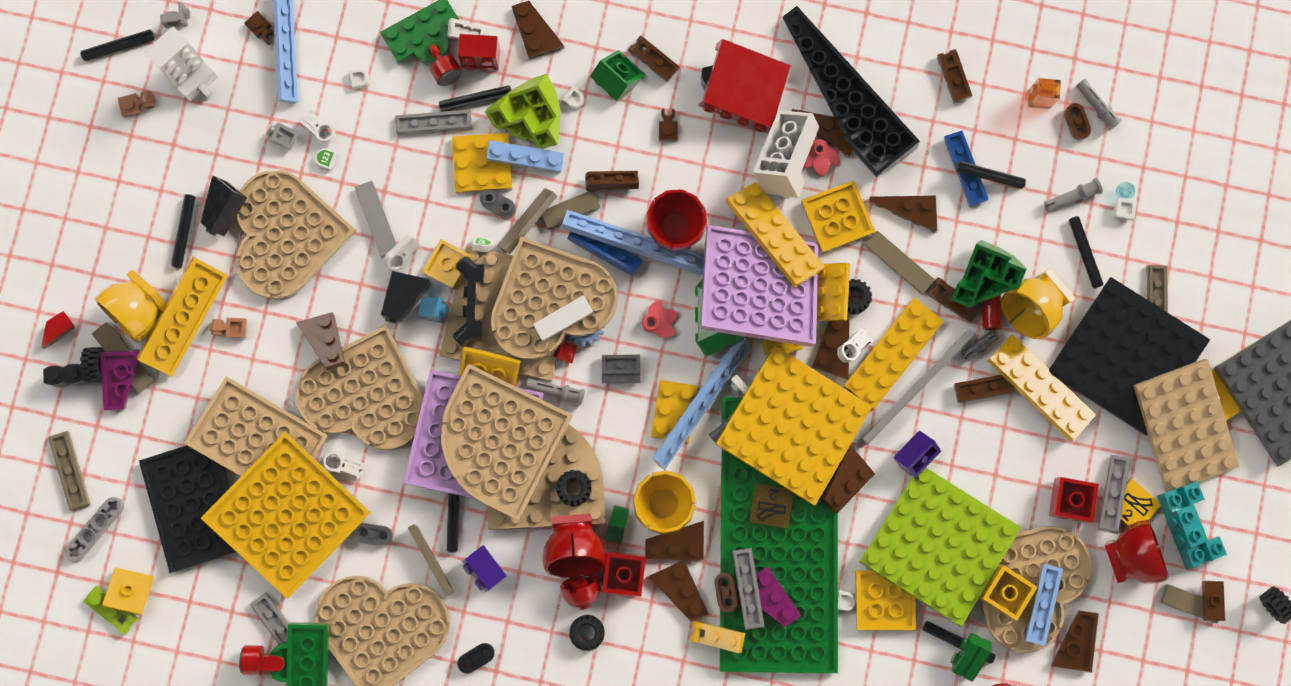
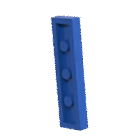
(971, 185)
(613, 255)

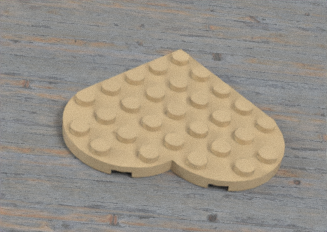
(287, 234)
(542, 283)
(367, 395)
(1025, 557)
(382, 632)

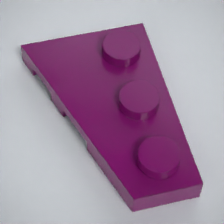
(117, 377)
(774, 598)

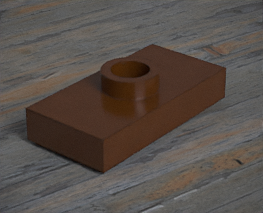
(1213, 600)

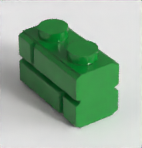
(971, 656)

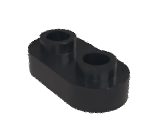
(476, 658)

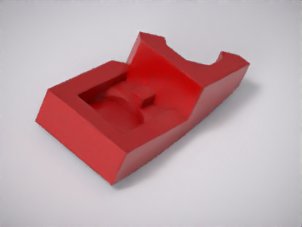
(55, 328)

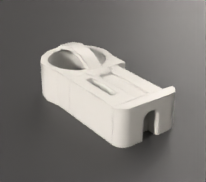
(316, 125)
(403, 250)
(854, 344)
(347, 465)

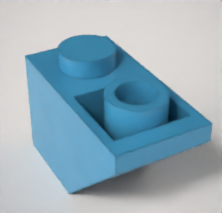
(433, 309)

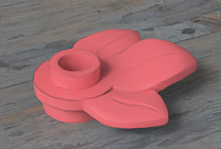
(821, 160)
(663, 320)

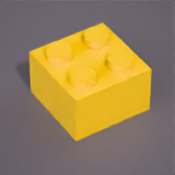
(1008, 592)

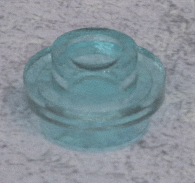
(1129, 187)

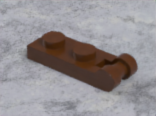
(654, 58)
(954, 76)
(611, 180)
(962, 311)

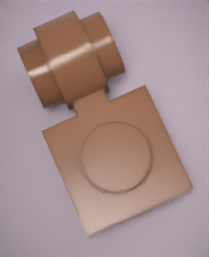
(132, 104)
(234, 327)

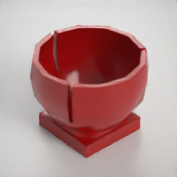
(676, 220)
(573, 548)
(1136, 555)

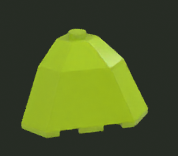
(529, 112)

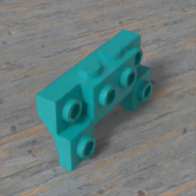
(1187, 527)

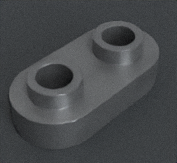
(497, 204)
(373, 535)

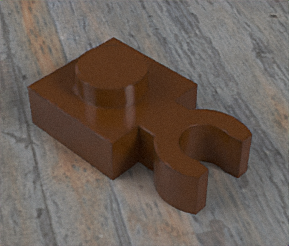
(259, 26)
(668, 129)

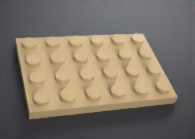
(243, 425)
(1186, 425)

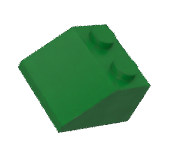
(617, 75)

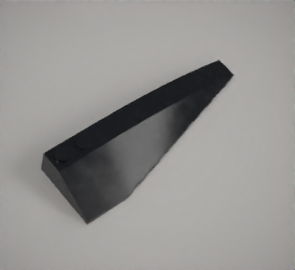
(864, 118)

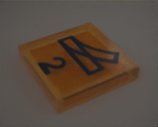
(771, 506)

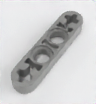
(92, 526)

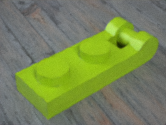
(95, 601)

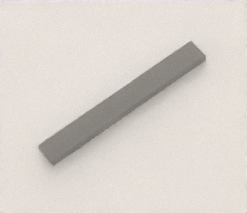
(913, 391)

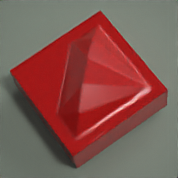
(566, 351)

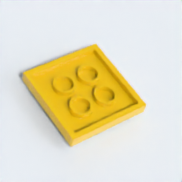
(472, 169)
(838, 216)
(882, 604)

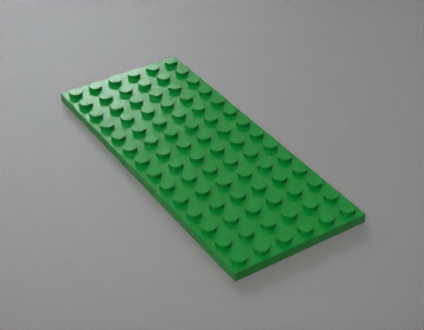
(800, 559)

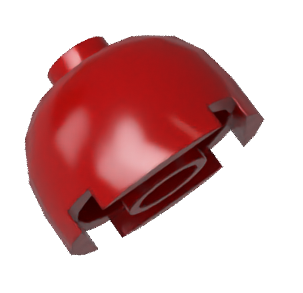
(581, 591)

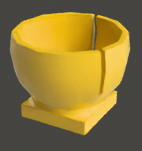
(1043, 304)
(133, 305)
(664, 502)

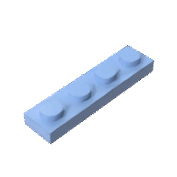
(524, 156)
(1043, 604)

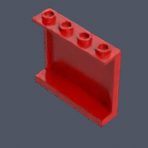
(745, 86)

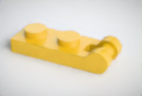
(717, 637)

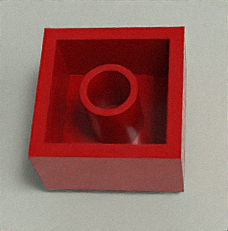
(479, 52)
(1073, 500)
(623, 573)

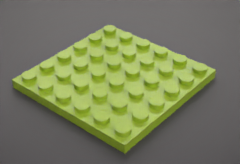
(940, 545)

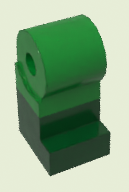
(617, 524)

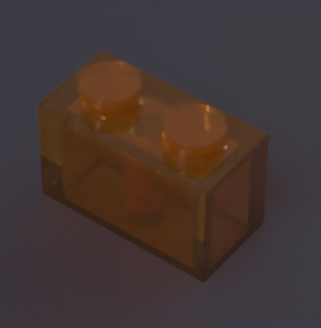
(1043, 93)

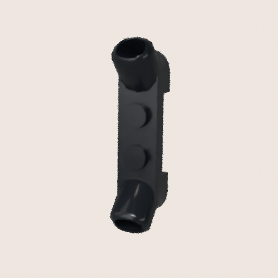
(471, 329)

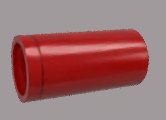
(992, 314)

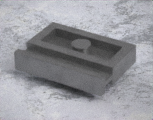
(621, 368)

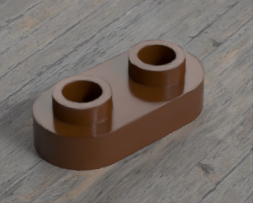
(1079, 122)
(724, 592)

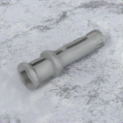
(1103, 111)
(1081, 192)
(564, 392)

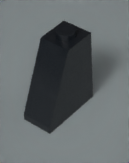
(221, 206)
(402, 295)

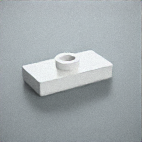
(458, 27)

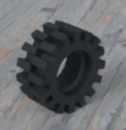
(865, 296)
(91, 364)
(570, 476)
(1277, 604)
(578, 641)

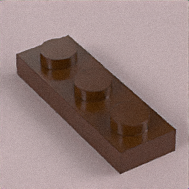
(982, 388)

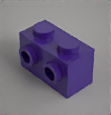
(917, 454)
(483, 569)

